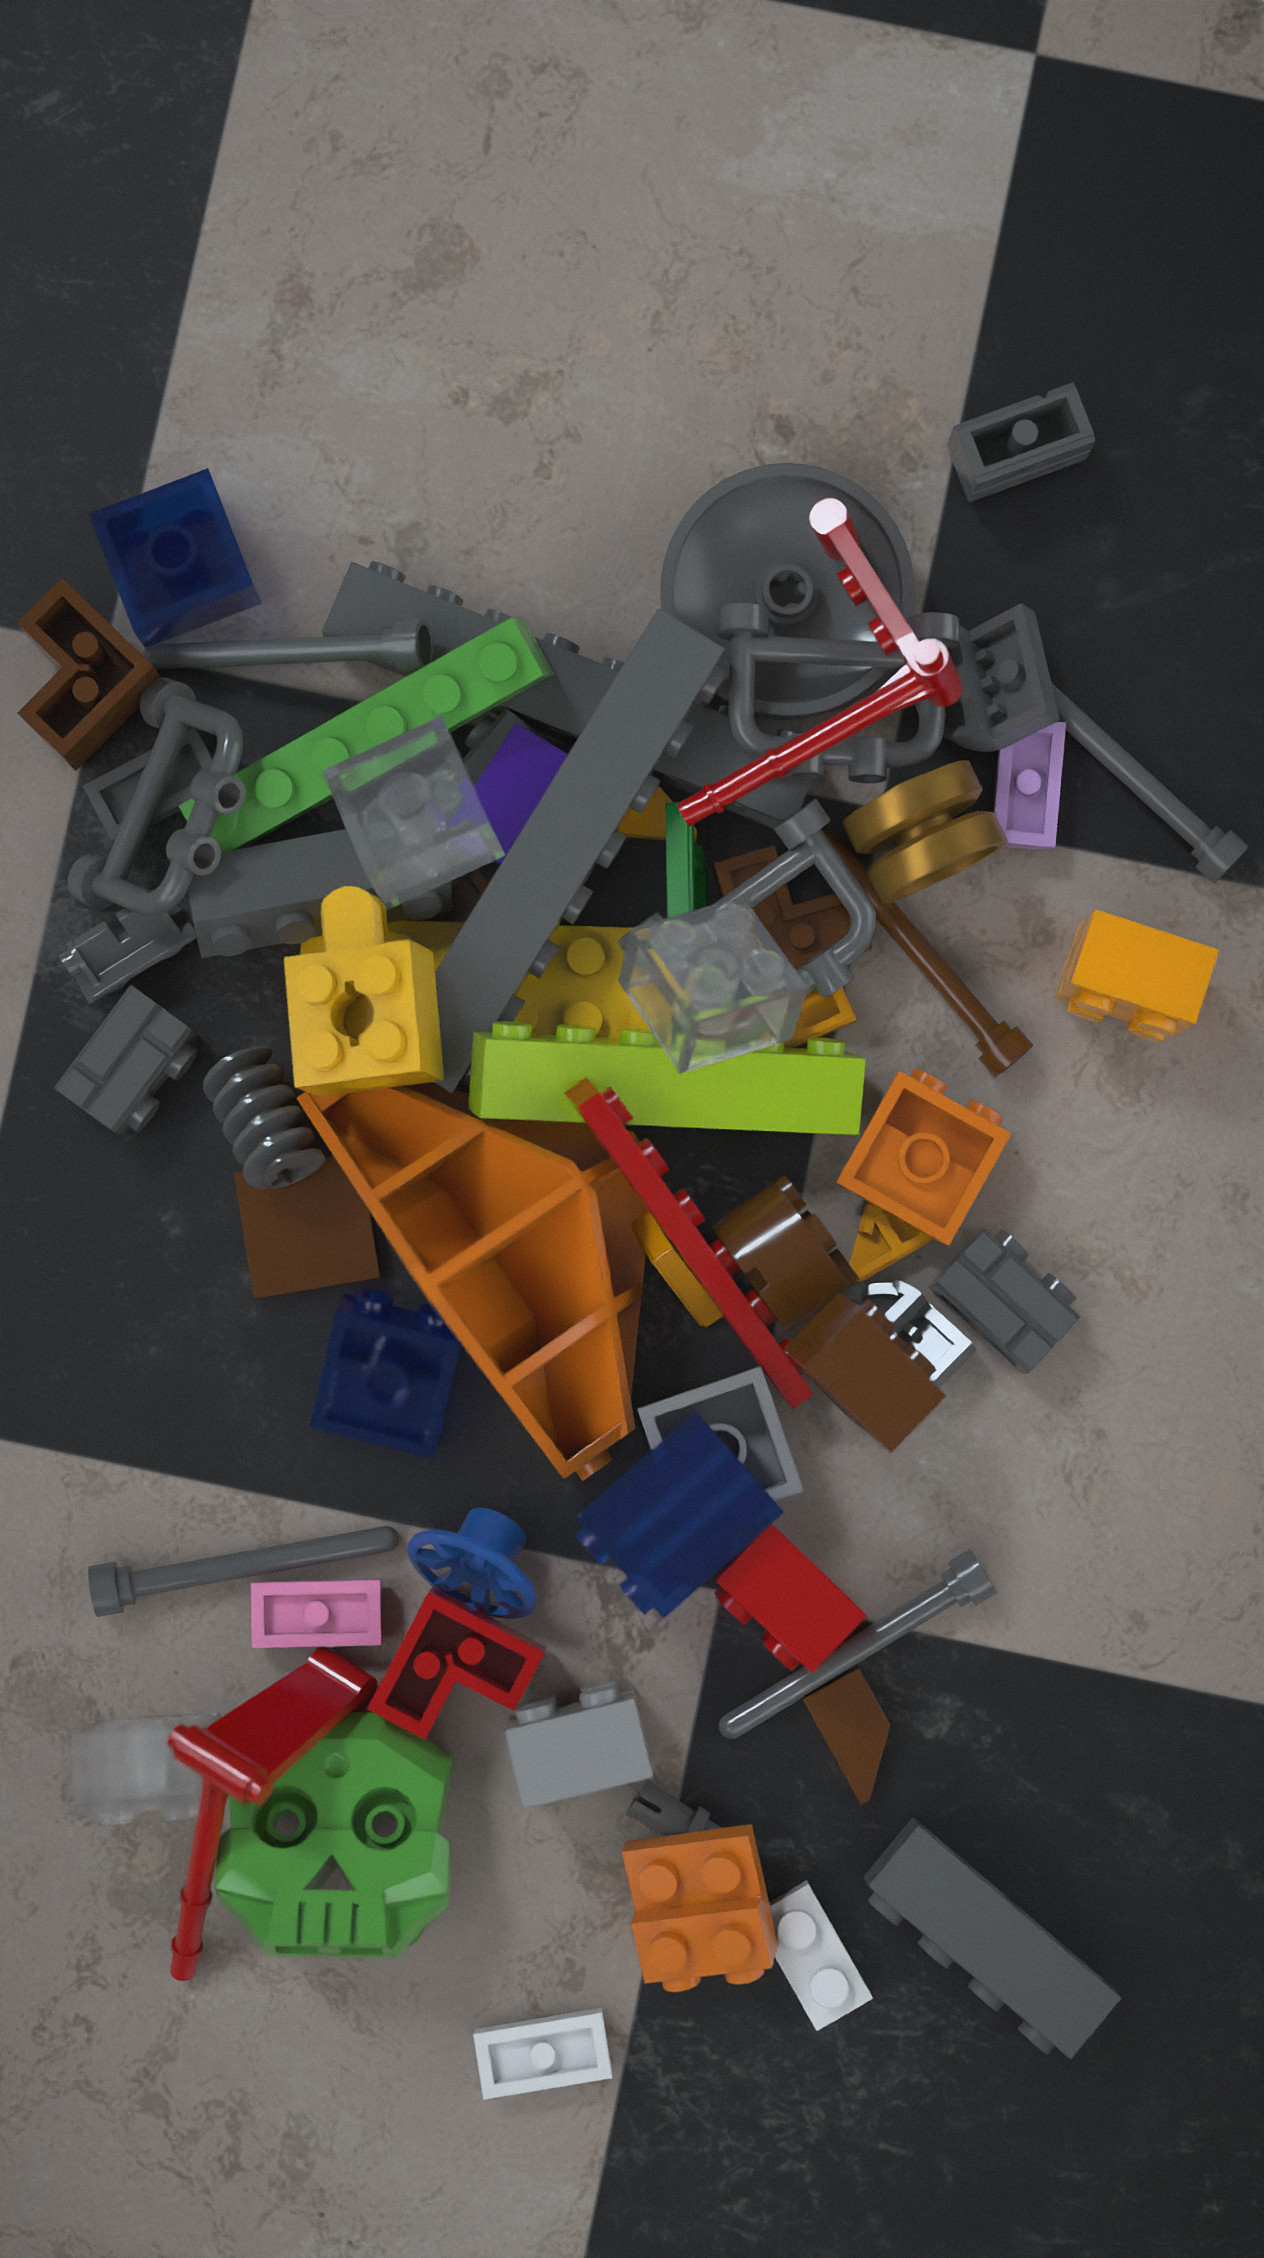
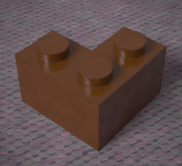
(97, 676)
(867, 1369)

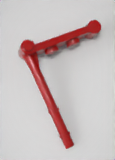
(926, 673)
(245, 1757)

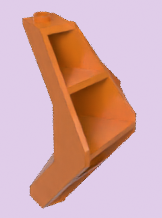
(516, 1247)

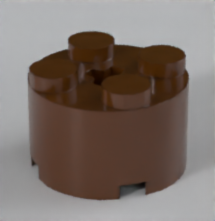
(785, 1253)

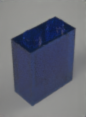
(676, 1517)

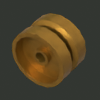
(921, 825)

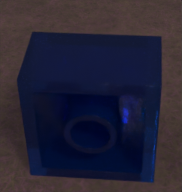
(175, 558)

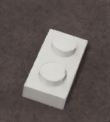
(815, 1958)
(542, 2053)

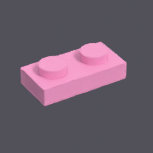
(316, 1613)

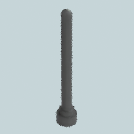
(404, 645)
(1212, 848)
(961, 1584)
(117, 1586)

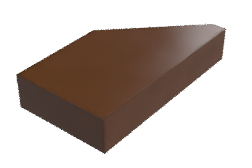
(851, 1727)

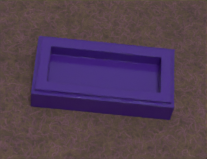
(517, 782)

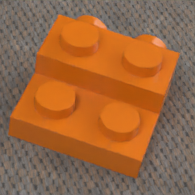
(924, 1155)
(700, 1907)

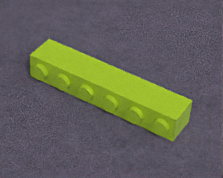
(760, 1090)

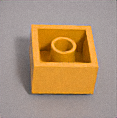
(1135, 976)

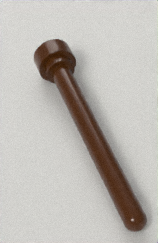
(996, 1042)

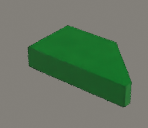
(685, 866)

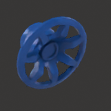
(481, 1555)

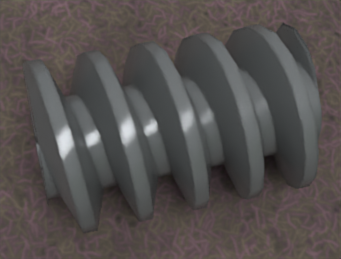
(260, 1119)

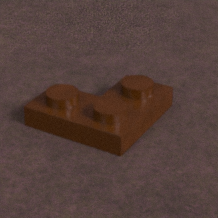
(797, 929)

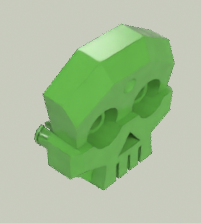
(338, 1794)

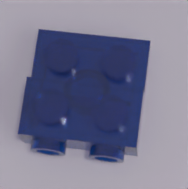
(387, 1374)

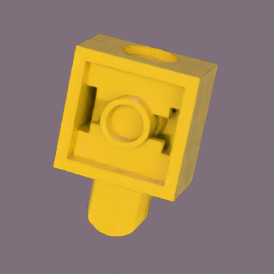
(380, 989)

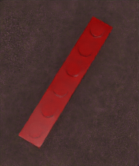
(678, 1220)

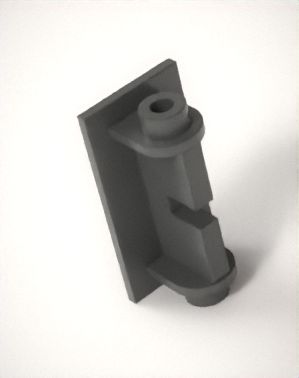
(108, 962)

